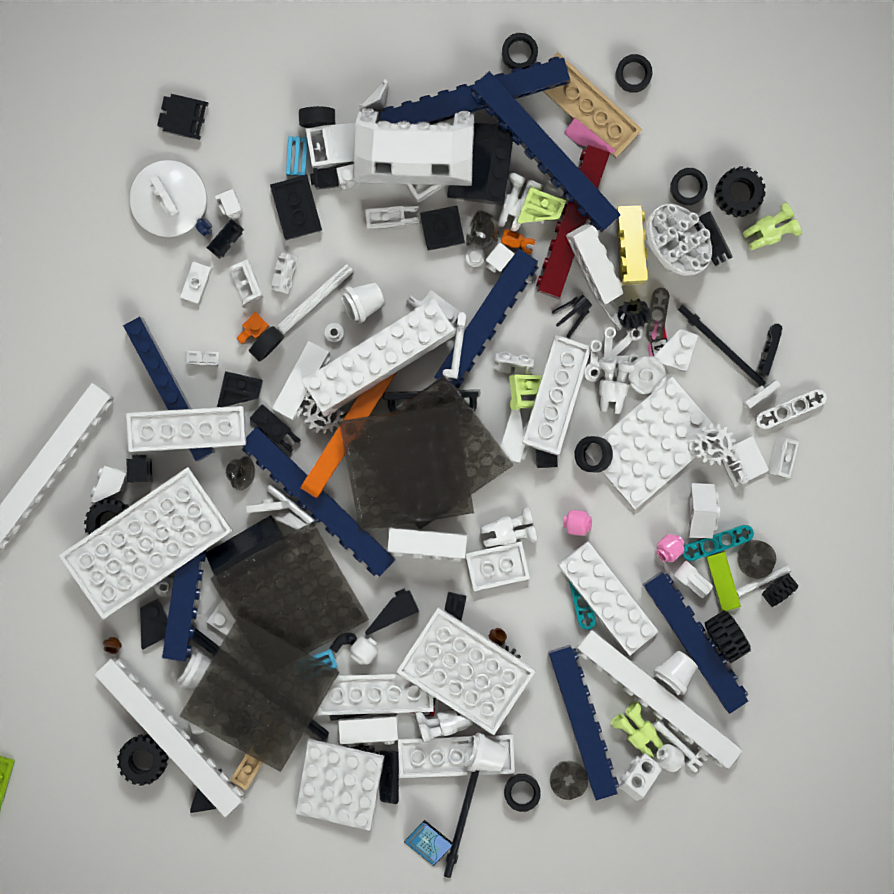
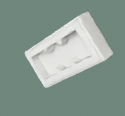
(195, 282)
(761, 393)
(267, 505)

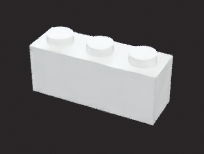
(368, 730)

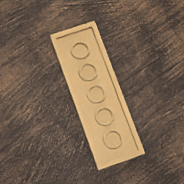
(595, 110)

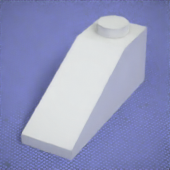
(513, 438)

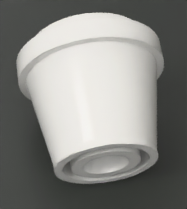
(362, 301)
(192, 671)
(676, 673)
(484, 754)

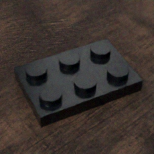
(296, 207)

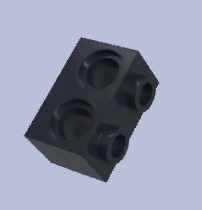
(139, 469)

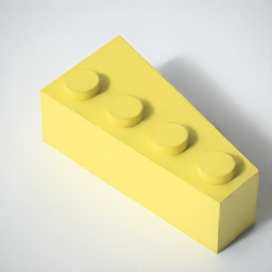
(631, 245)

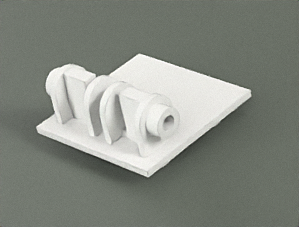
(745, 463)

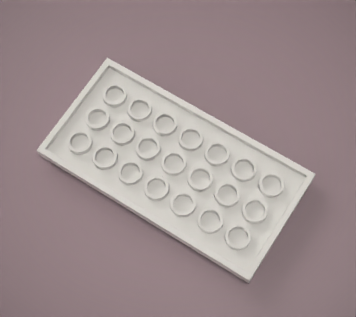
(145, 543)

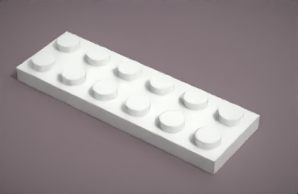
(556, 395)
(186, 429)
(608, 598)
(375, 695)
(445, 756)

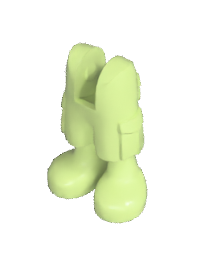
(766, 229)
(641, 735)

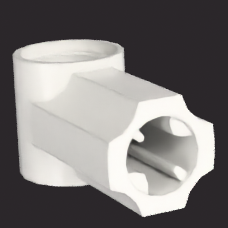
(690, 577)

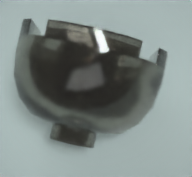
(483, 231)

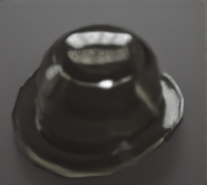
(240, 472)

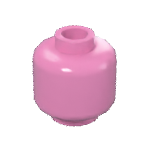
(577, 522)
(670, 548)

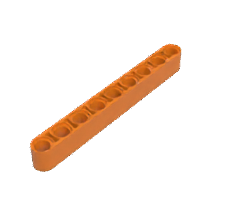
(334, 450)

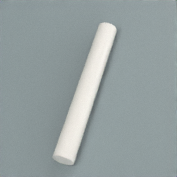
(295, 508)
(762, 581)

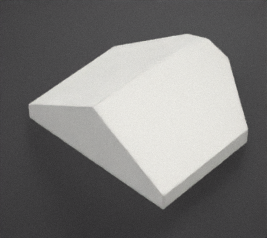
(377, 99)

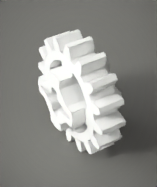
(315, 417)
(724, 450)

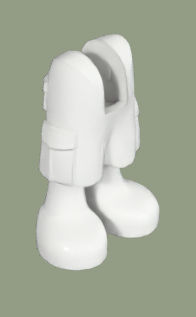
(512, 204)
(612, 390)
(504, 530)
(445, 724)

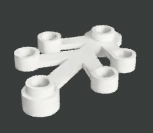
(609, 352)

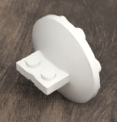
(168, 198)
(676, 240)

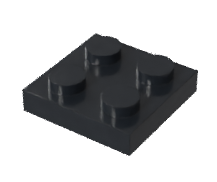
(442, 228)

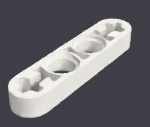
(790, 408)

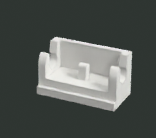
(246, 281)

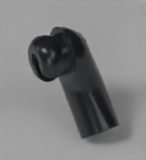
(345, 639)

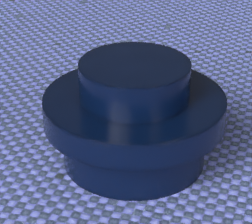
(203, 226)

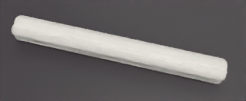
(315, 298)

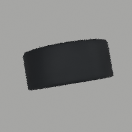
(519, 37)
(634, 87)
(316, 116)
(690, 172)
(266, 343)
(607, 454)
(527, 806)

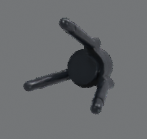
(580, 306)

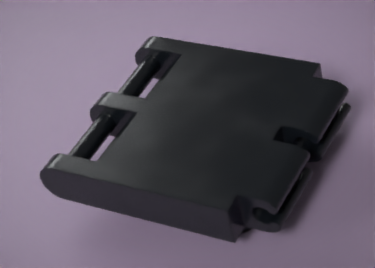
(182, 116)

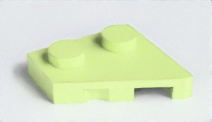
(540, 207)

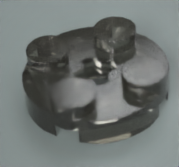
(750, 568)
(574, 789)

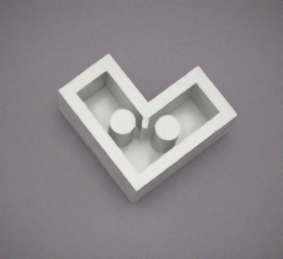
(703, 510)

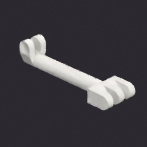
(453, 372)
(693, 757)

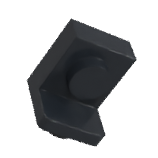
(324, 178)

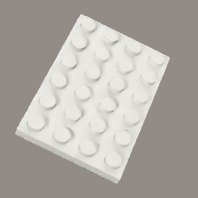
(653, 442)
(466, 671)

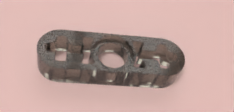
(654, 300)

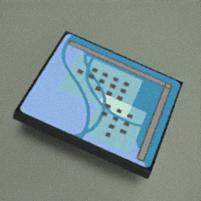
(429, 842)

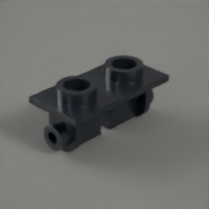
(222, 241)
(455, 604)

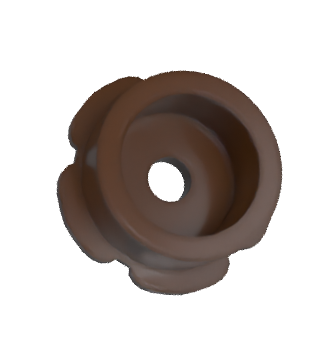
(497, 636)
(112, 645)

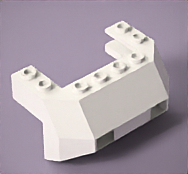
(413, 152)

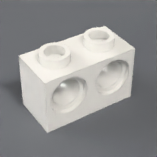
(643, 779)

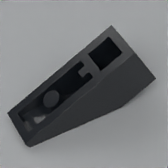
(398, 608)

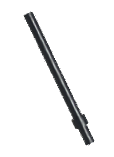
(694, 320)
(452, 856)

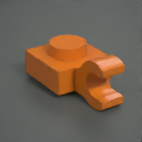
(515, 240)
(254, 327)

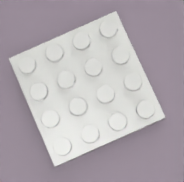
(339, 784)

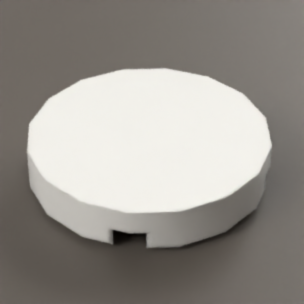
(648, 375)

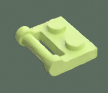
(523, 385)

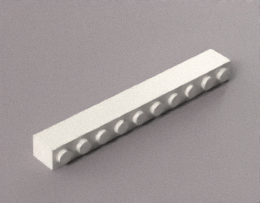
(52, 460)
(659, 698)
(169, 736)

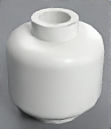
(364, 650)
(670, 758)

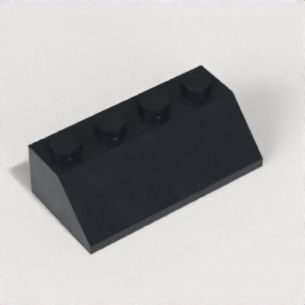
(244, 545)

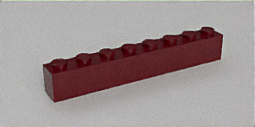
(562, 255)

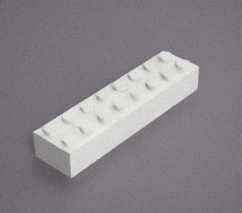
(379, 357)

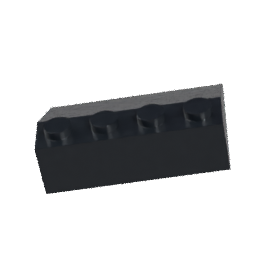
(489, 166)

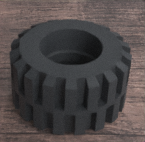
(754, 183)
(96, 512)
(727, 636)
(128, 767)

